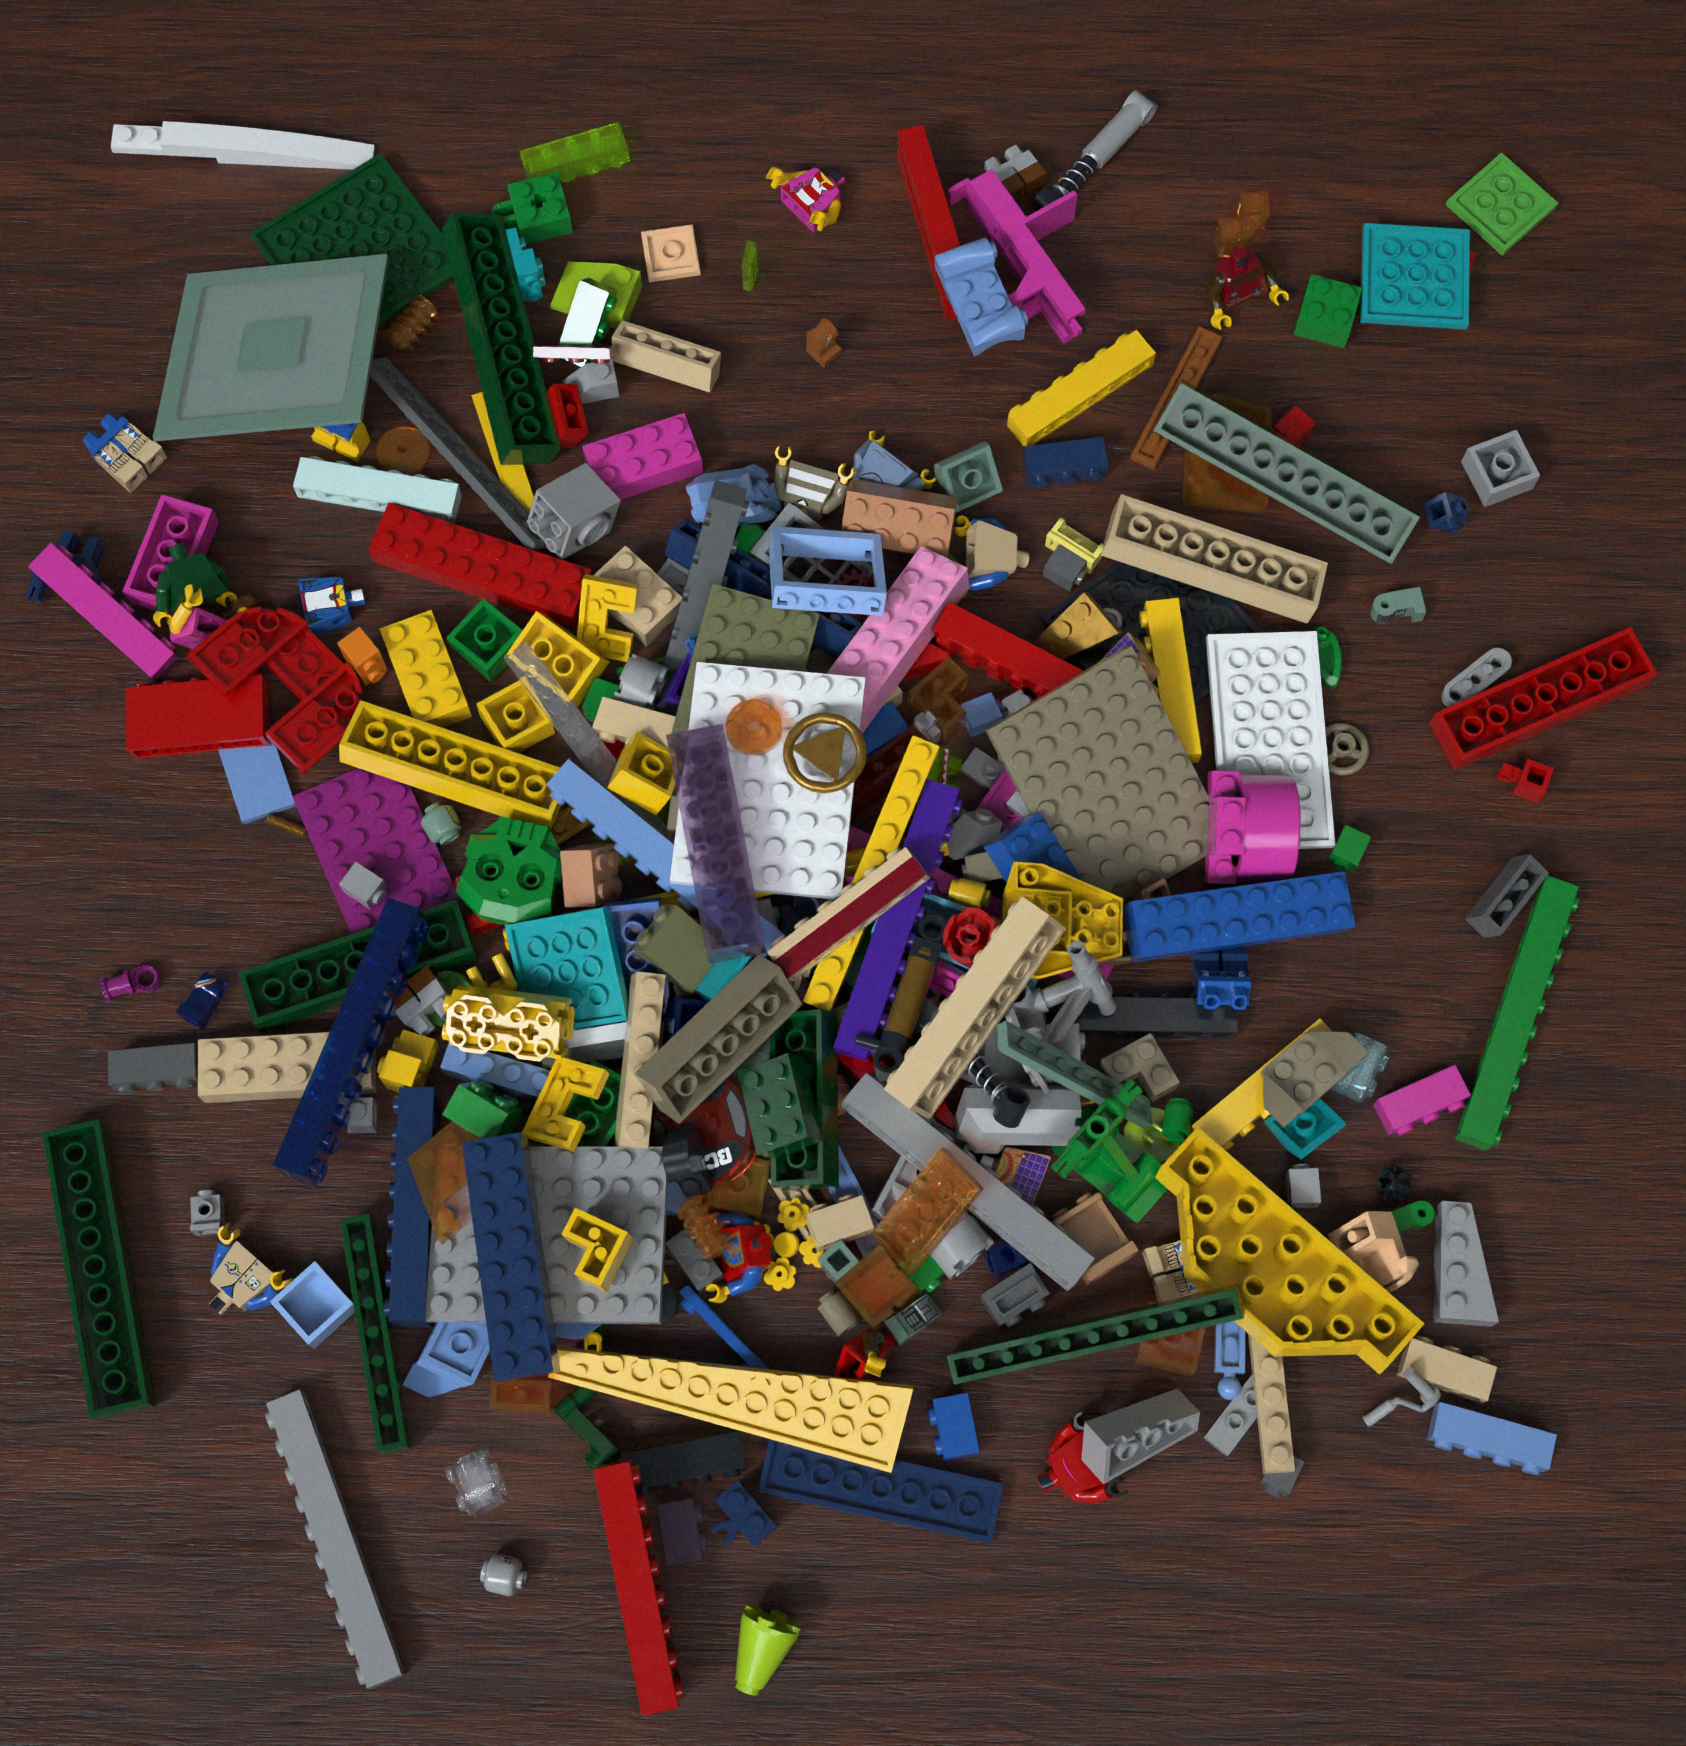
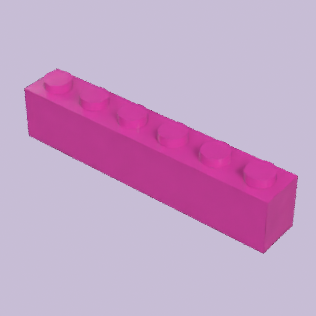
(102, 611)

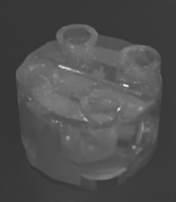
(477, 1482)

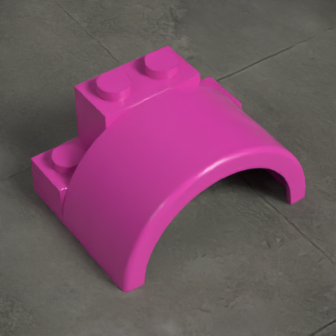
(1257, 827)

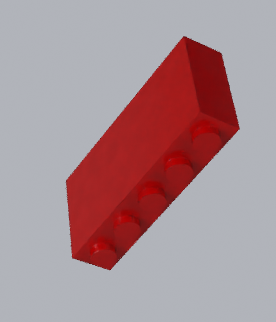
(196, 717)

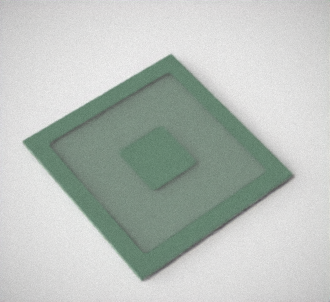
(272, 348)

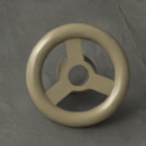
(1349, 742)

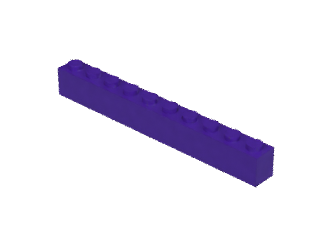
(895, 927)

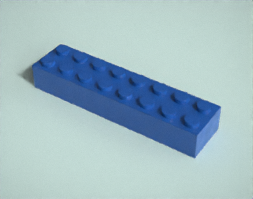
(1238, 916)

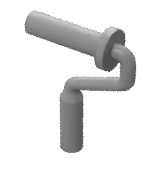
(1429, 1395)

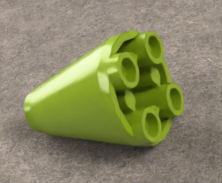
(762, 1646)

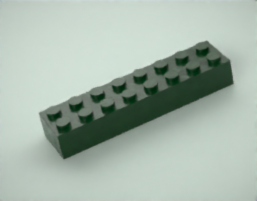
(322, 974)

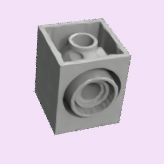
(573, 511)

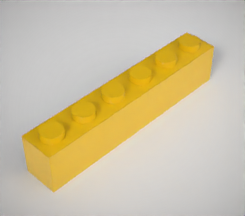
(1080, 389)
(1168, 650)
(1243, 1105)

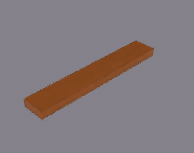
(1192, 369)

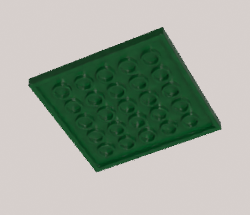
(364, 216)

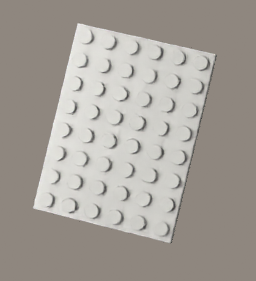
(790, 833)

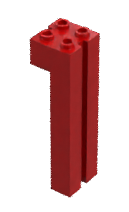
(927, 202)

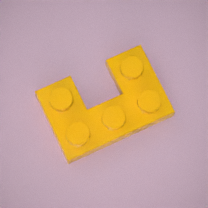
(597, 598)
(547, 1117)

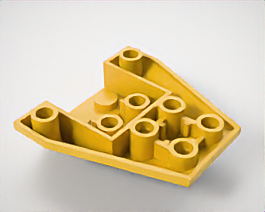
(1083, 909)

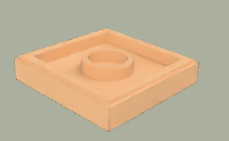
(670, 253)

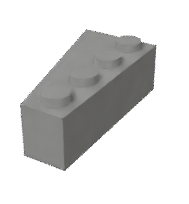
(1460, 1271)
(1137, 1433)

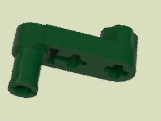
(570, 1411)

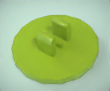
(1151, 1138)

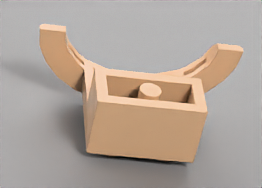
(1376, 1248)

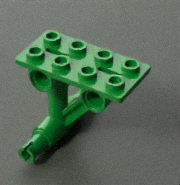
(1110, 1159)

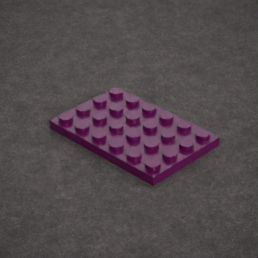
(379, 827)

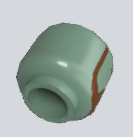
(441, 823)

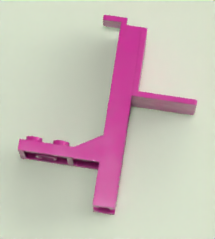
(1016, 240)

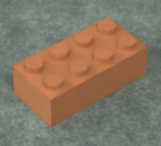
(900, 516)

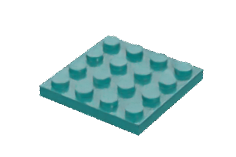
(1415, 276)
(573, 959)

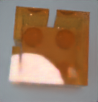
(877, 1287)

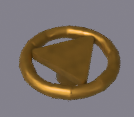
(824, 752)

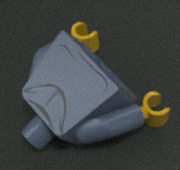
(881, 467)

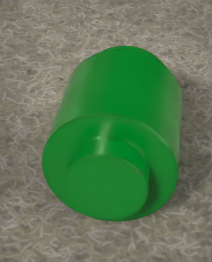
(1177, 1120)

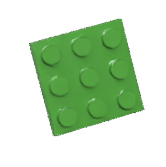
(1502, 204)

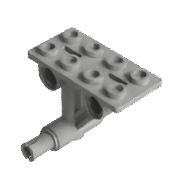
(1086, 985)

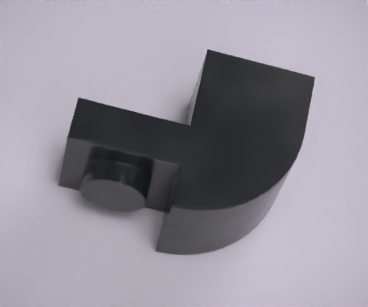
(682, 1161)

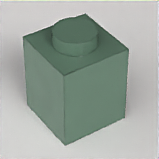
(837, 1261)

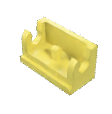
(1075, 542)

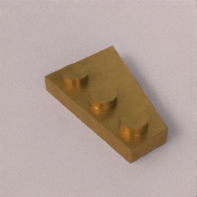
(1077, 629)

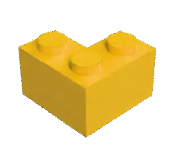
(408, 1061)
(604, 1248)

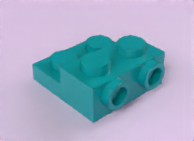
(527, 267)

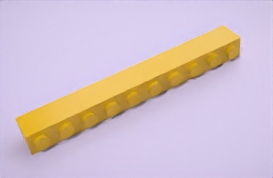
(885, 838)

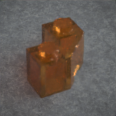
(1247, 227)

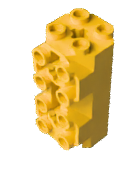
(508, 1022)

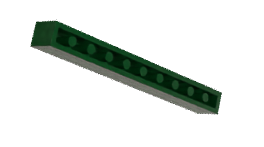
(1096, 1334)

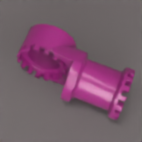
(129, 982)

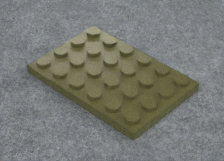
(747, 633)

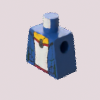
(328, 603)

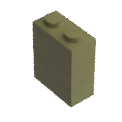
(675, 948)

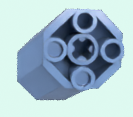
(760, 494)

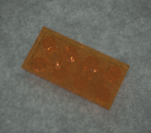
(927, 1211)

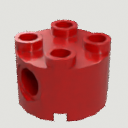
(968, 934)

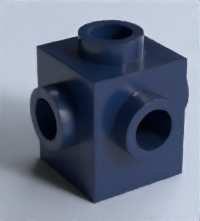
(1447, 512)

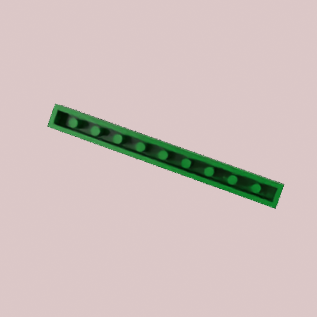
(1516, 1014)

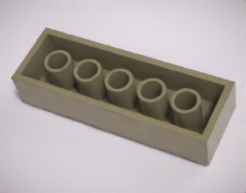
(718, 1038)

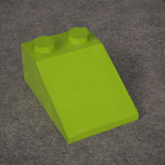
(623, 279)

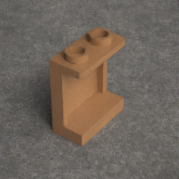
(1099, 1232)

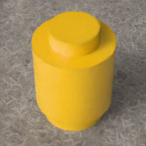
(969, 893)

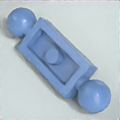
(1229, 1357)

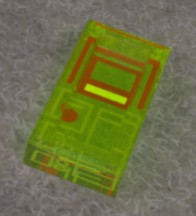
(749, 266)

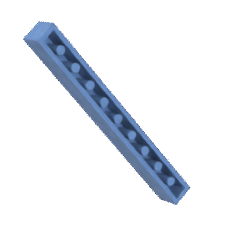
(629, 832)

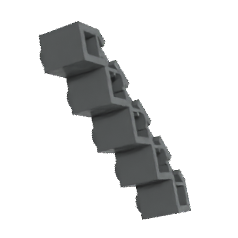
(708, 564)

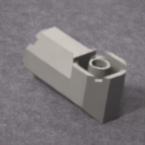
(1047, 1121)

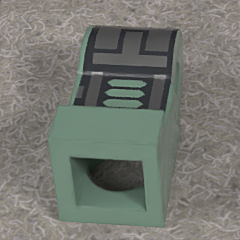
(1398, 604)
(912, 1319)

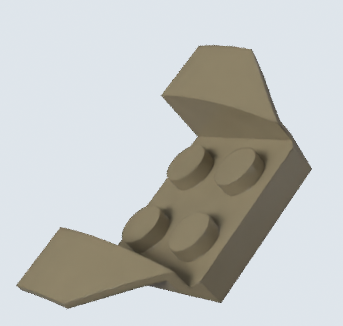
(1307, 1072)

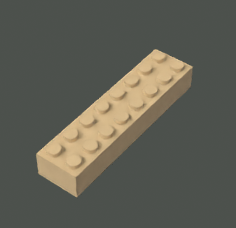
(1214, 559)
(974, 1008)

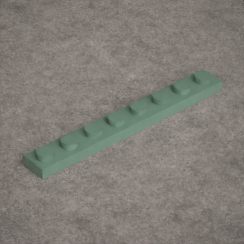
(1067, 1070)

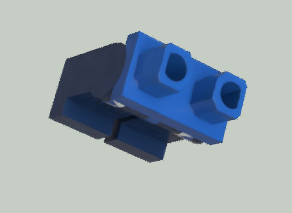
(1223, 984)

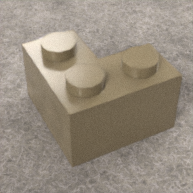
(1143, 1062)

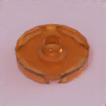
(410, 462)
(753, 741)

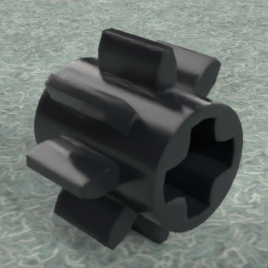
(1393, 1183)

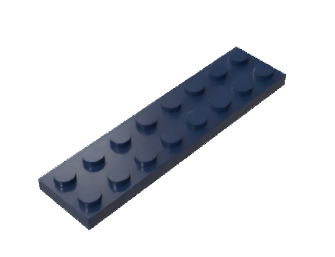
(906, 1496)

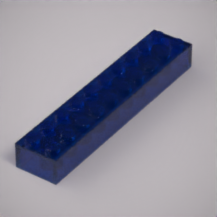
(352, 1043)

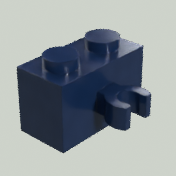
(744, 1516)

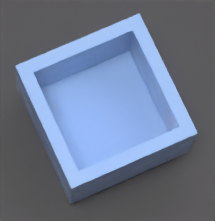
(314, 1305)

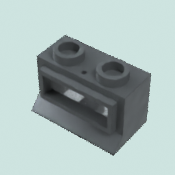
(1015, 1296)

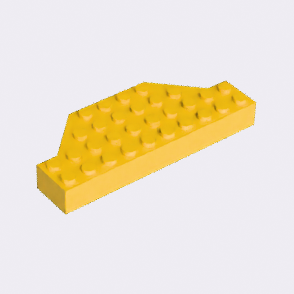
(1292, 1280)

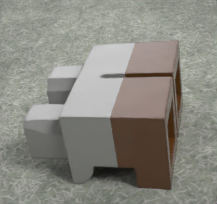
(1020, 173)
(421, 1000)

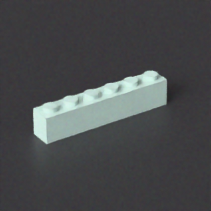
(373, 489)

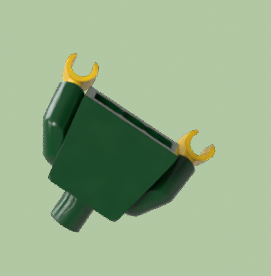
(187, 570)

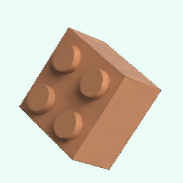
(590, 875)

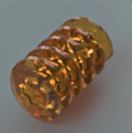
(411, 324)
(703, 1227)

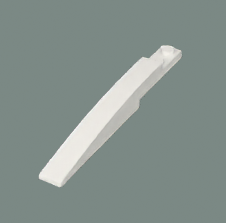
(240, 145)

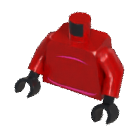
(1071, 1472)

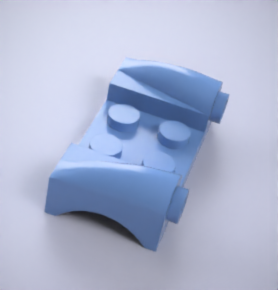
(979, 295)

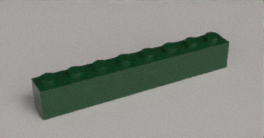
(375, 1335)

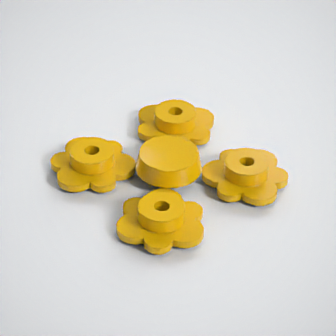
(787, 1244)

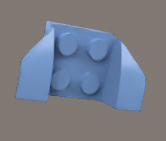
(449, 1358)

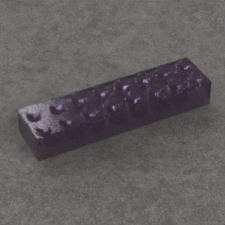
(716, 844)

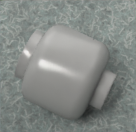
(503, 1574)

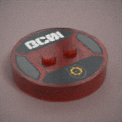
(722, 1127)

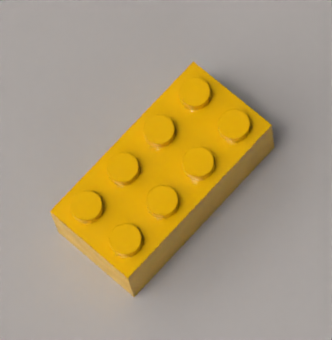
(425, 670)

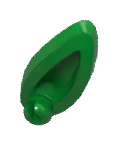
(1329, 657)

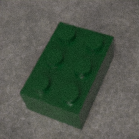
(780, 1106)

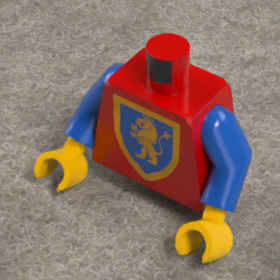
(745, 1259)

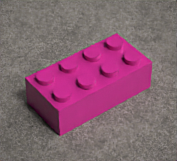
(645, 457)
(171, 524)

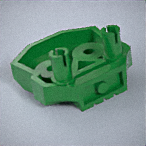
(506, 894)

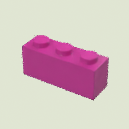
(1422, 1101)

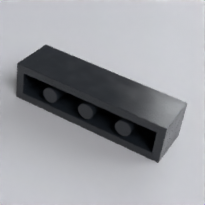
(689, 1461)

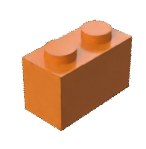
(363, 656)

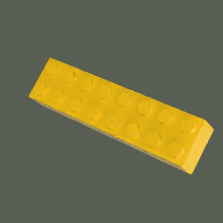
(449, 764)

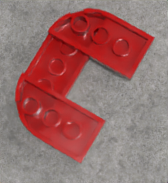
(301, 661)

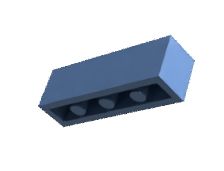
(501, 1072)
(1491, 1437)

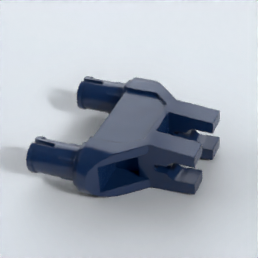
(89, 557)

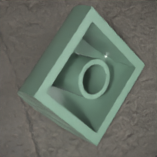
(969, 475)

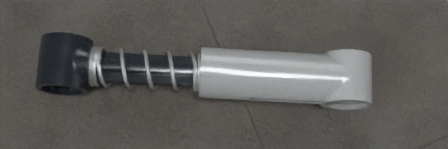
(1134, 113)
(1008, 1101)

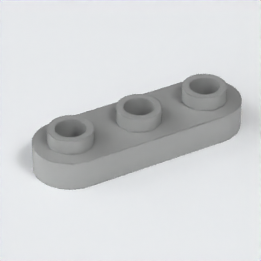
(1480, 669)

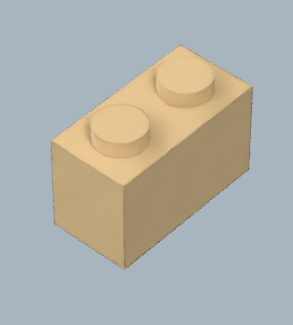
(843, 1221)

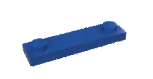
(693, 1303)

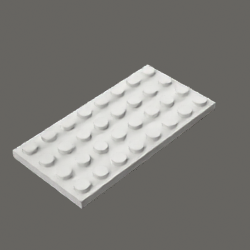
(1273, 718)

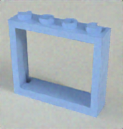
(826, 545)

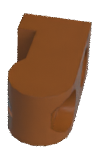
(822, 343)

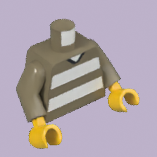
(809, 487)

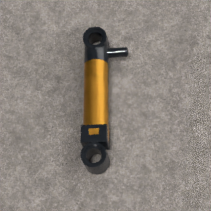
(908, 999)

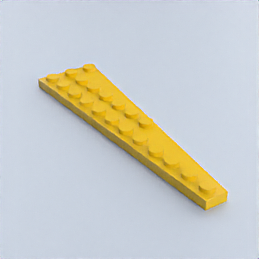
(810, 1411)

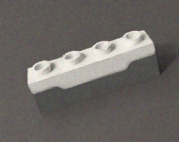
(598, 1043)

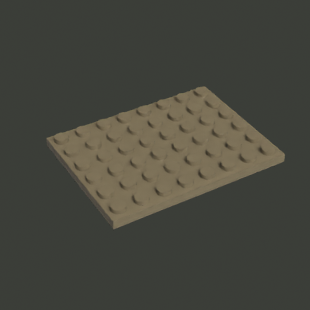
(1108, 776)

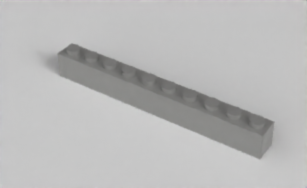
(996, 1205)
(335, 1540)

